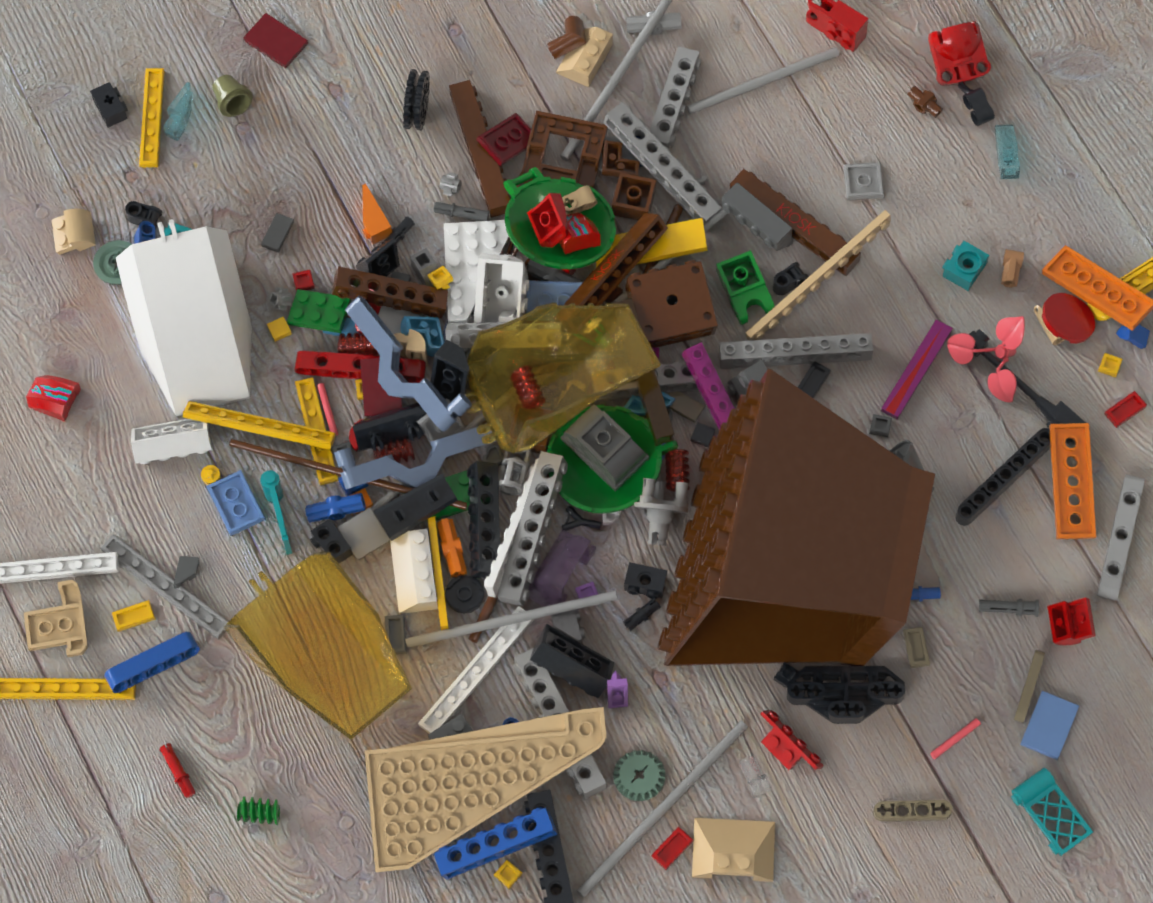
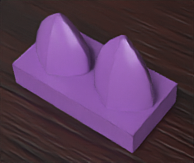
(617, 691)

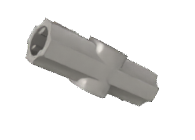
(667, 22)

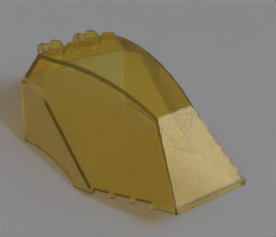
(574, 357)

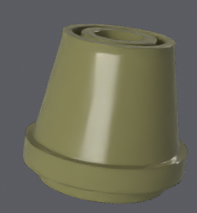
(231, 96)

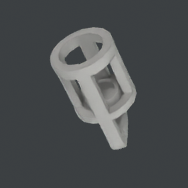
(519, 468)

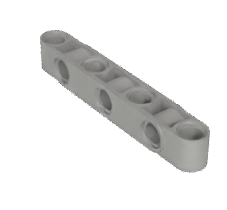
(1118, 548)

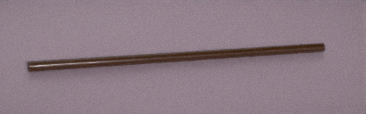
(325, 468)

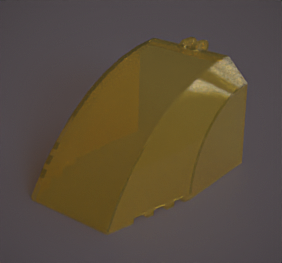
(322, 644)

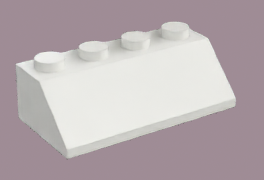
(170, 440)
(414, 572)

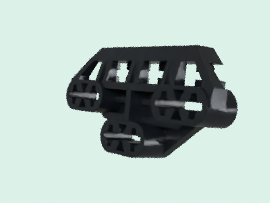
(846, 693)

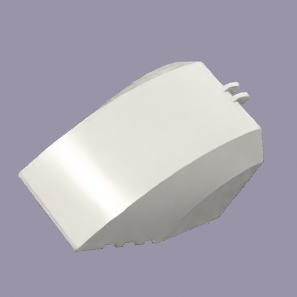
(190, 315)

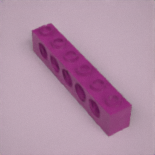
(708, 383)

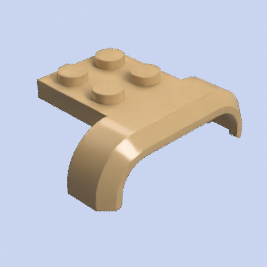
(59, 624)

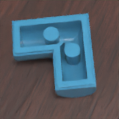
(428, 327)

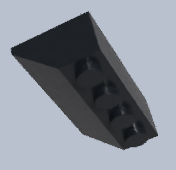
(450, 370)
(572, 661)

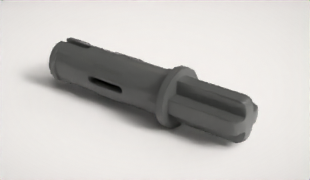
(460, 211)

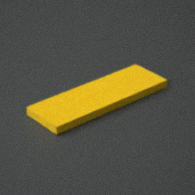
(678, 240)

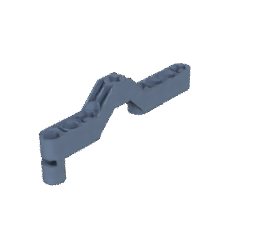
(390, 378)
(413, 477)

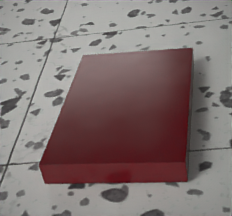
(275, 40)
(506, 139)
(374, 396)

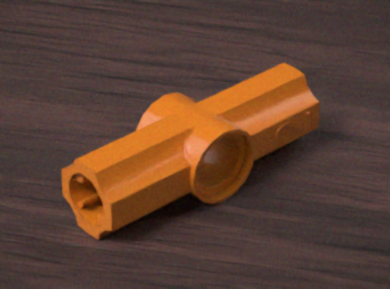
(451, 547)

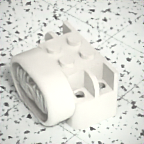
(500, 288)

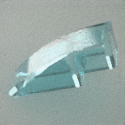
(179, 113)
(1007, 152)

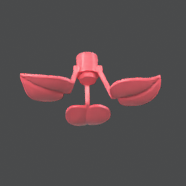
(1011, 333)

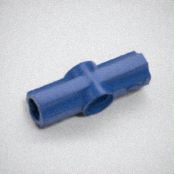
(335, 507)

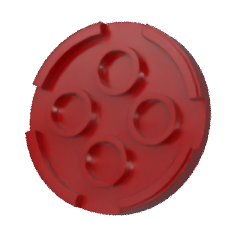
(1068, 318)

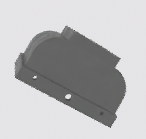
(604, 447)

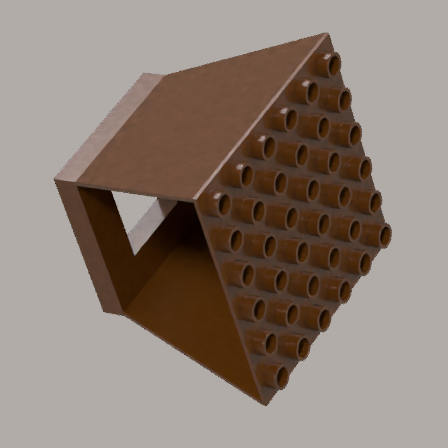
(795, 539)

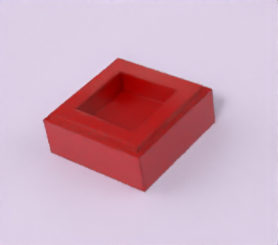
(303, 280)

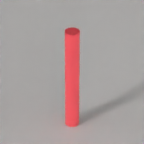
(327, 408)
(955, 738)

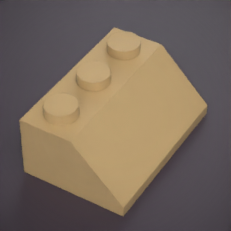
(584, 62)

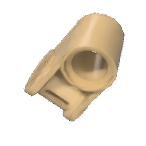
(579, 200)

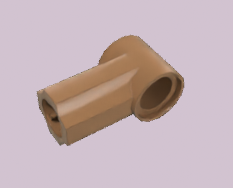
(1012, 264)

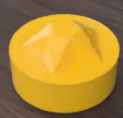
(210, 474)

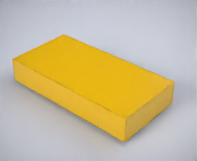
(133, 615)

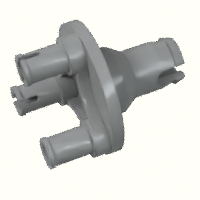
(661, 511)

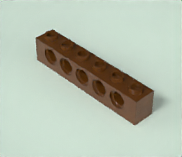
(398, 288)

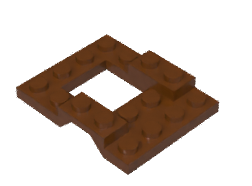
(547, 124)

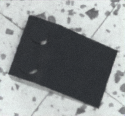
(381, 260)

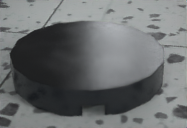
(464, 594)

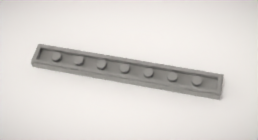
(163, 585)

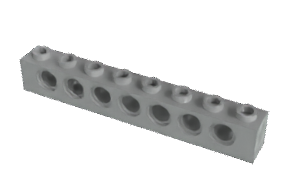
(651, 161)
(796, 351)
(546, 463)
(586, 786)

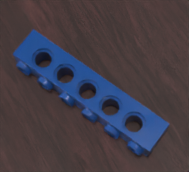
(544, 829)

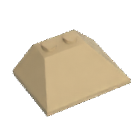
(733, 848)

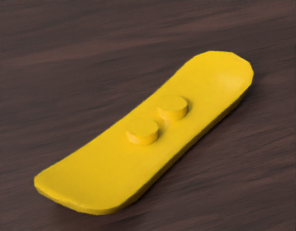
(1139, 278)

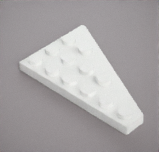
(463, 246)

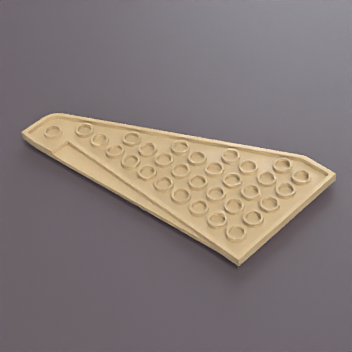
(449, 784)

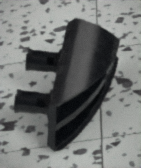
(389, 427)
(415, 506)

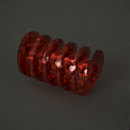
(355, 344)
(527, 388)
(398, 451)
(676, 468)

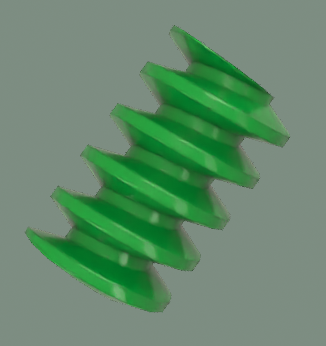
(258, 811)

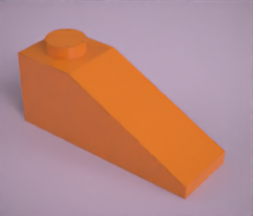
(374, 221)

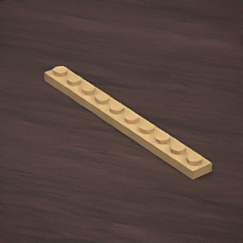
(813, 282)

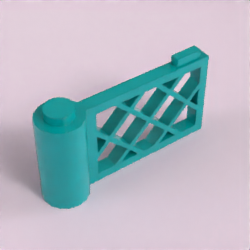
(273, 493)
(1035, 789)

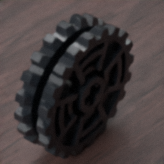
(416, 99)

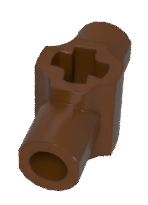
(925, 101)

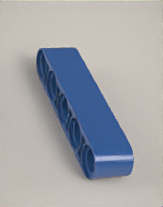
(151, 662)

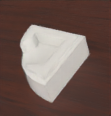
(609, 518)

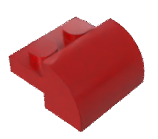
(1071, 621)

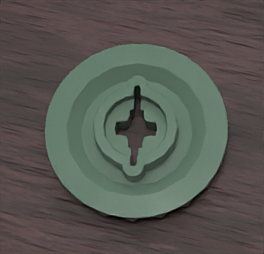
(105, 259)
(639, 788)

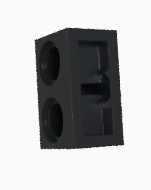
(334, 541)

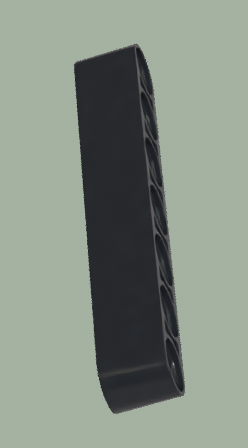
(1001, 484)

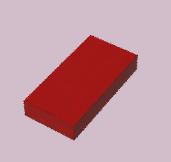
(1125, 409)
(672, 848)

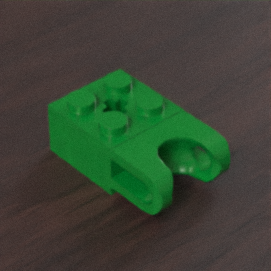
(745, 291)

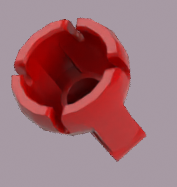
(958, 52)

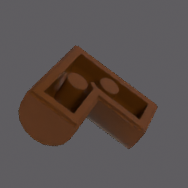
(572, 39)
(614, 164)

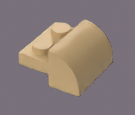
(73, 231)
(413, 346)

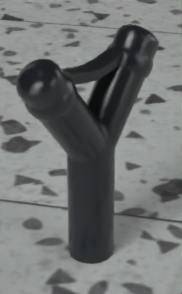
(578, 521)

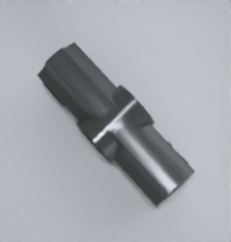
(549, 274)

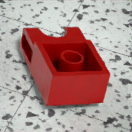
(838, 22)

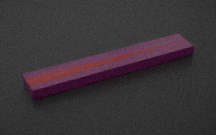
(916, 369)

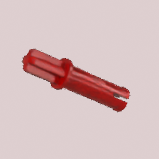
(177, 770)

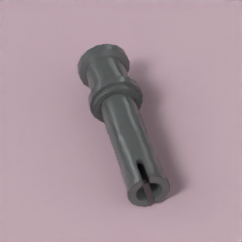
(1019, 607)

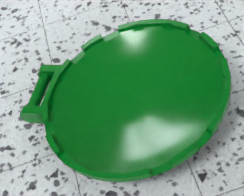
(522, 232)
(585, 488)

